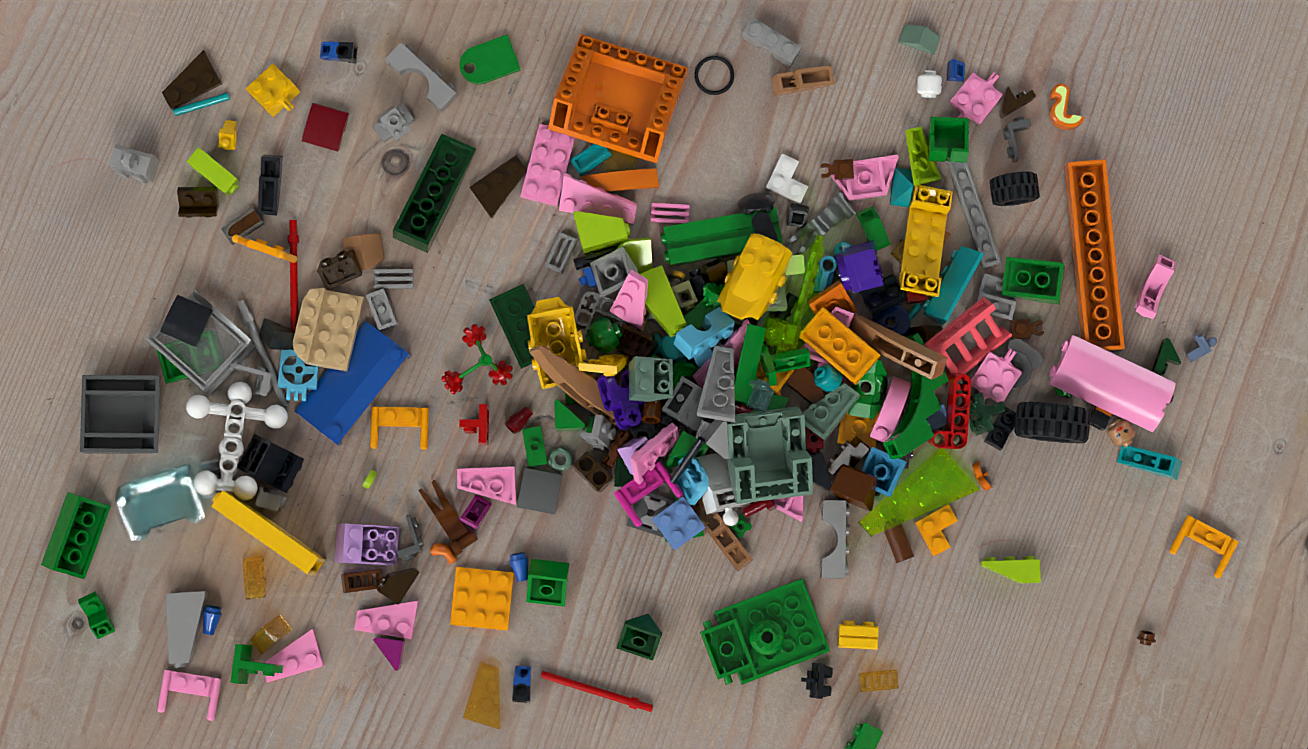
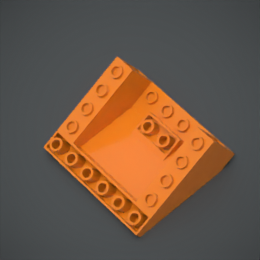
(635, 102)

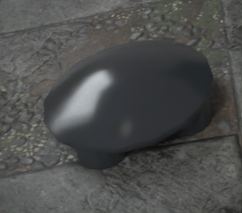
(756, 202)

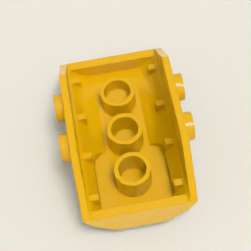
(755, 278)
(555, 327)

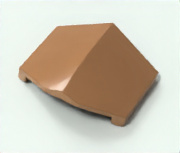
(367, 249)

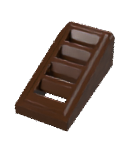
(345, 583)

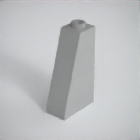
(184, 624)

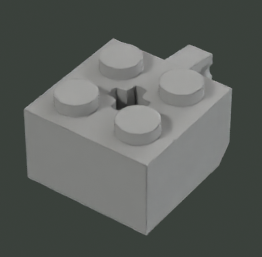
(134, 164)

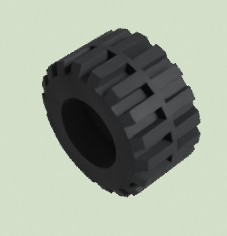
(1014, 188)

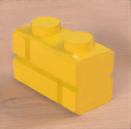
(858, 636)

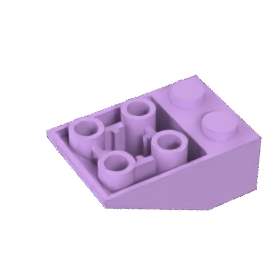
(366, 544)

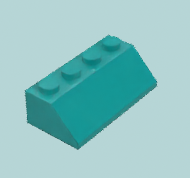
(952, 284)

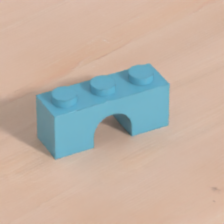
(694, 342)

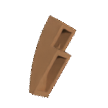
(802, 80)

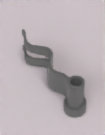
(825, 220)

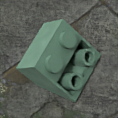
(650, 379)

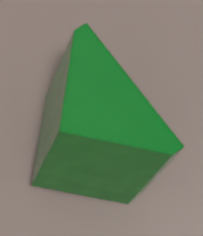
(565, 419)
(682, 447)

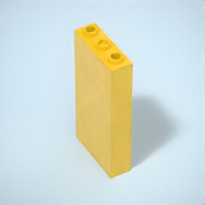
(268, 532)

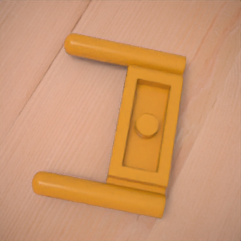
(261, 245)
(399, 418)
(1207, 537)

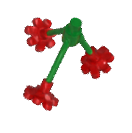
(500, 372)

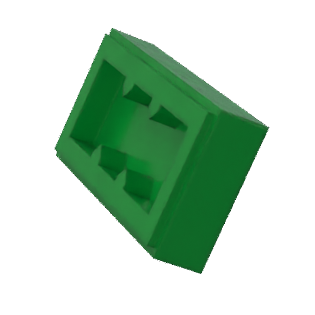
(534, 446)

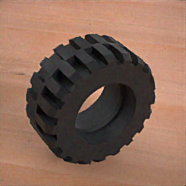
(1052, 422)

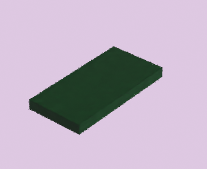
(512, 314)

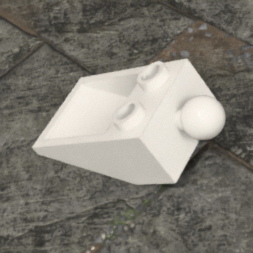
(719, 488)

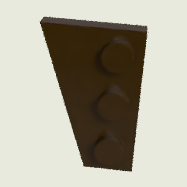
(192, 82)
(498, 184)

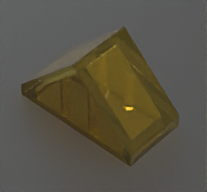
(270, 634)

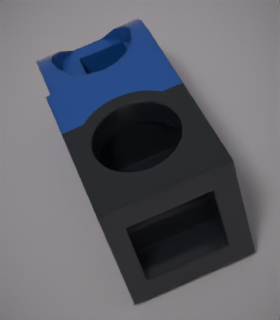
(339, 51)
(522, 684)

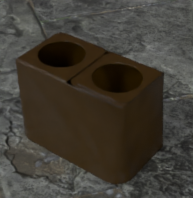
(589, 473)

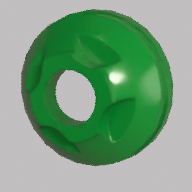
(756, 640)

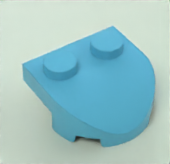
(693, 481)

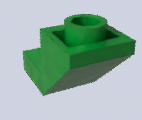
(873, 227)
(97, 615)

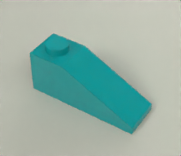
(1150, 461)

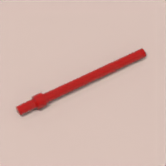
(293, 240)
(632, 702)

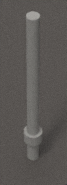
(248, 320)

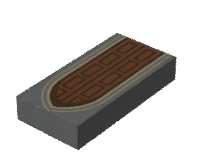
(243, 225)

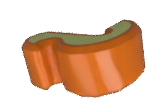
(1057, 112)

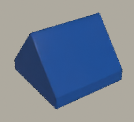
(955, 71)

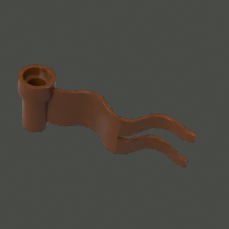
(450, 521)

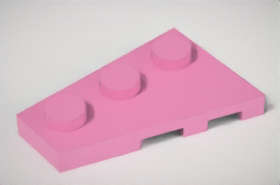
(658, 446)

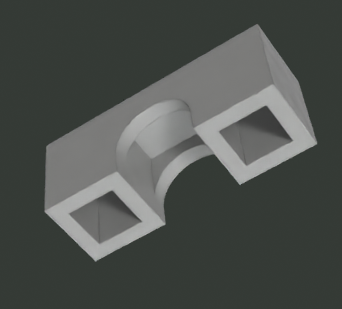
(764, 36)

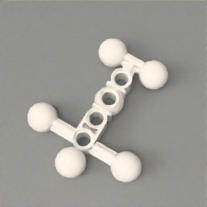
(239, 394)

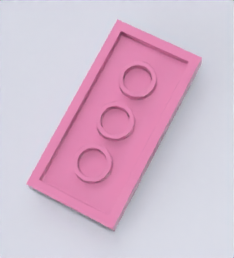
(547, 166)

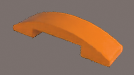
(624, 180)

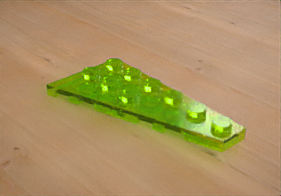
(807, 286)
(926, 489)

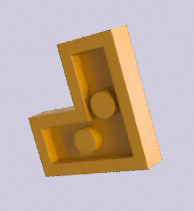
(931, 527)

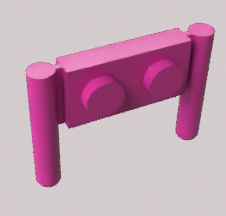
(633, 492)

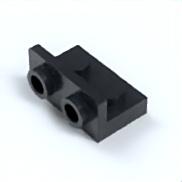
(883, 297)

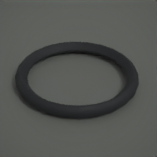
(714, 58)

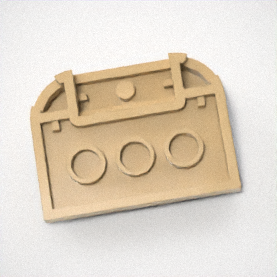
(327, 328)

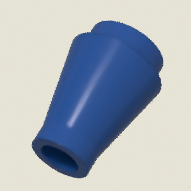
(519, 564)
(211, 617)

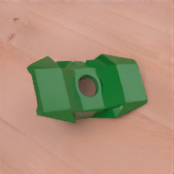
(871, 402)

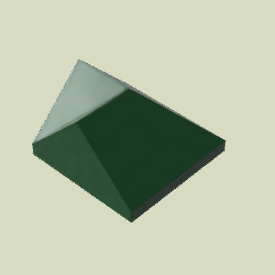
(640, 637)

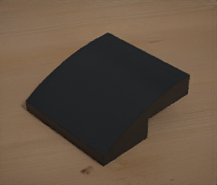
(186, 320)

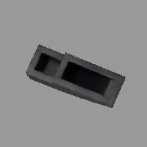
(269, 184)

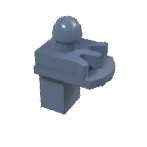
(1204, 347)

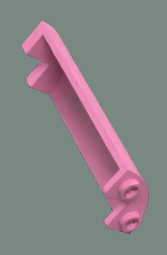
(1112, 383)

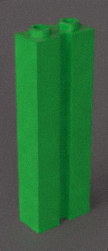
(711, 238)

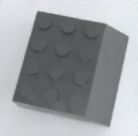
(120, 414)

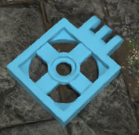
(296, 388)

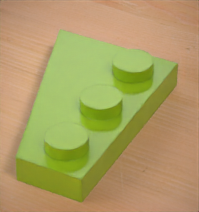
(922, 169)

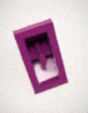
(476, 512)
(391, 650)

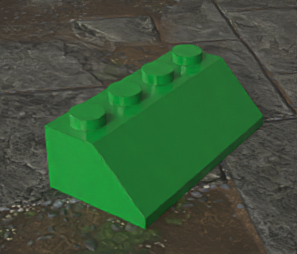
(75, 535)

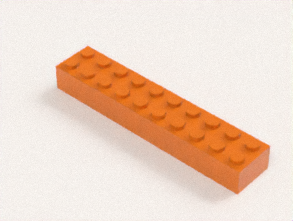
(1094, 254)

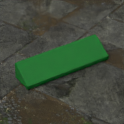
(748, 362)

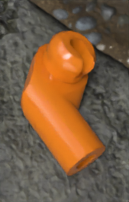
(444, 550)

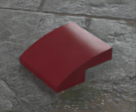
(325, 127)

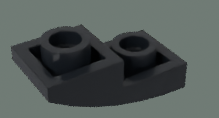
(1003, 427)

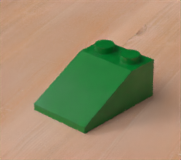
(1033, 280)

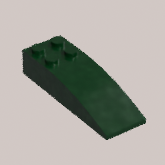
(433, 193)

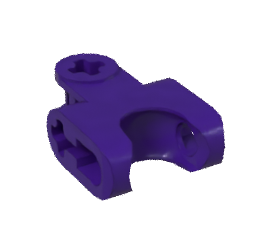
(617, 399)

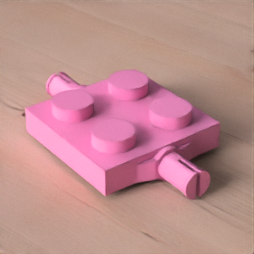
(976, 98)
(996, 376)

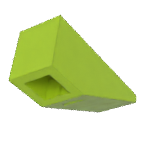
(1016, 570)

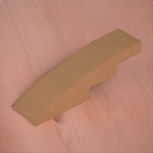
(723, 537)

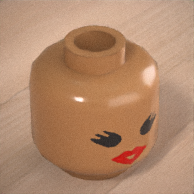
(1121, 432)

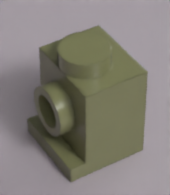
(686, 288)

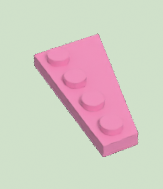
(583, 197)

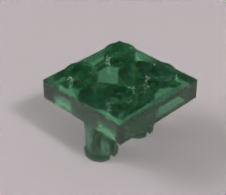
(981, 414)

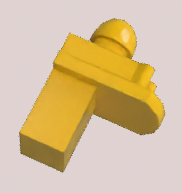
(228, 135)

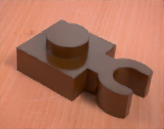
(841, 170)
(1022, 329)

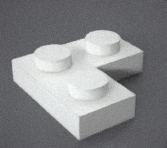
(783, 184)

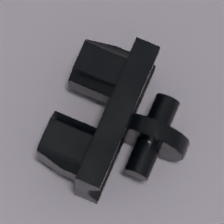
(815, 680)

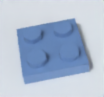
(678, 523)

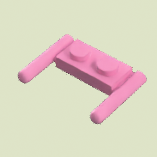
(190, 684)

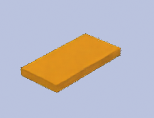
(839, 345)

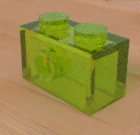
(781, 333)

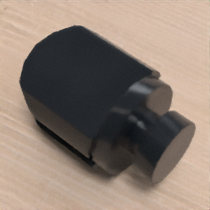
(698, 282)

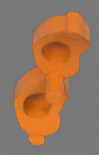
(980, 477)

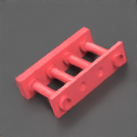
(961, 325)

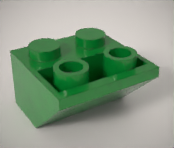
(864, 737)

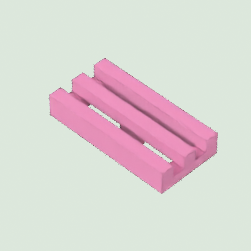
(669, 213)

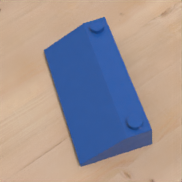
(346, 395)

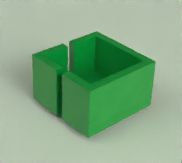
(948, 139)

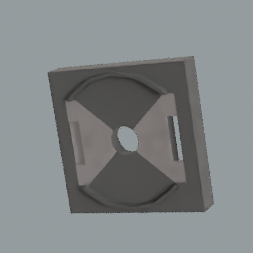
(641, 508)

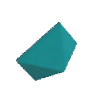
(901, 187)

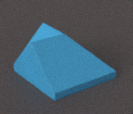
(886, 470)

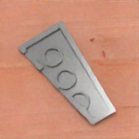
(719, 388)

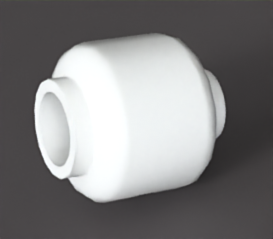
(929, 84)

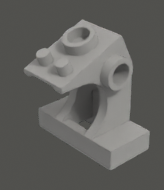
(394, 123)

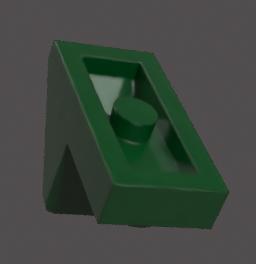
(1165, 354)

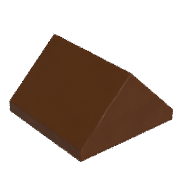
(855, 487)

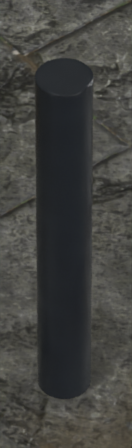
(687, 459)

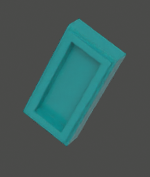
(590, 158)

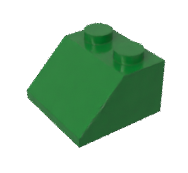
(547, 582)

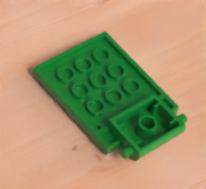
(729, 640)

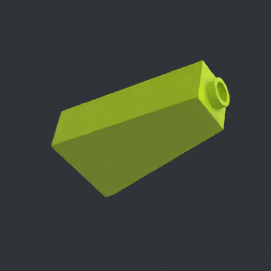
(662, 302)

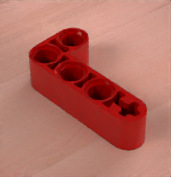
(952, 411)

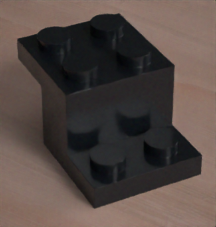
(270, 463)

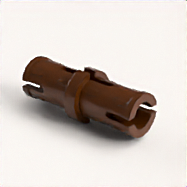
(613, 453)

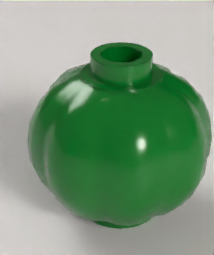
(604, 334)

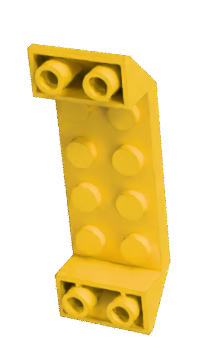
(924, 240)

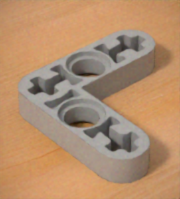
(596, 307)

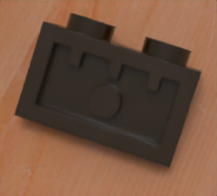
(197, 202)
(339, 269)

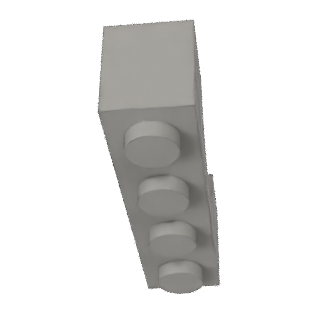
(404, 61)
(835, 515)

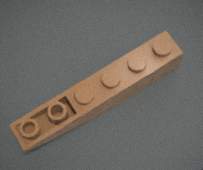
(899, 348)
(575, 383)

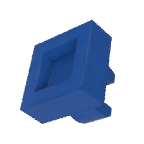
(588, 278)

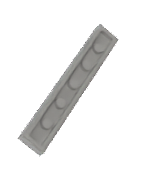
(974, 213)

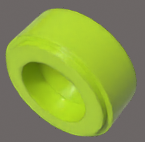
(369, 480)

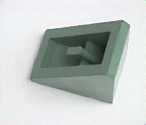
(920, 38)

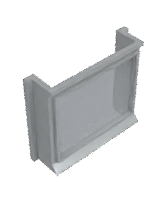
(218, 347)

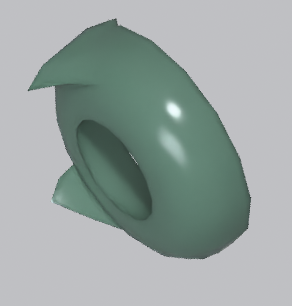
(560, 468)

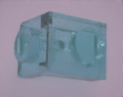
(760, 395)

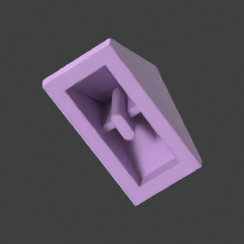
(629, 448)

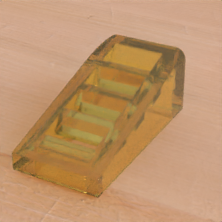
(862, 680)

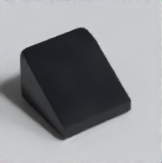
(797, 215)

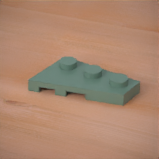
(828, 412)

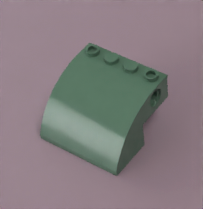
(769, 455)

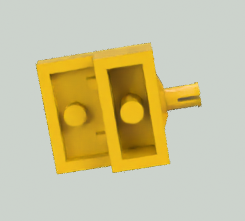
(273, 90)

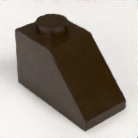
(397, 584)

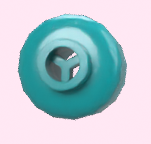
(827, 378)

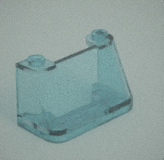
(159, 501)

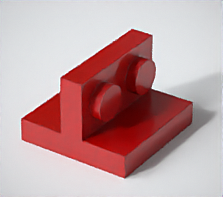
(471, 426)

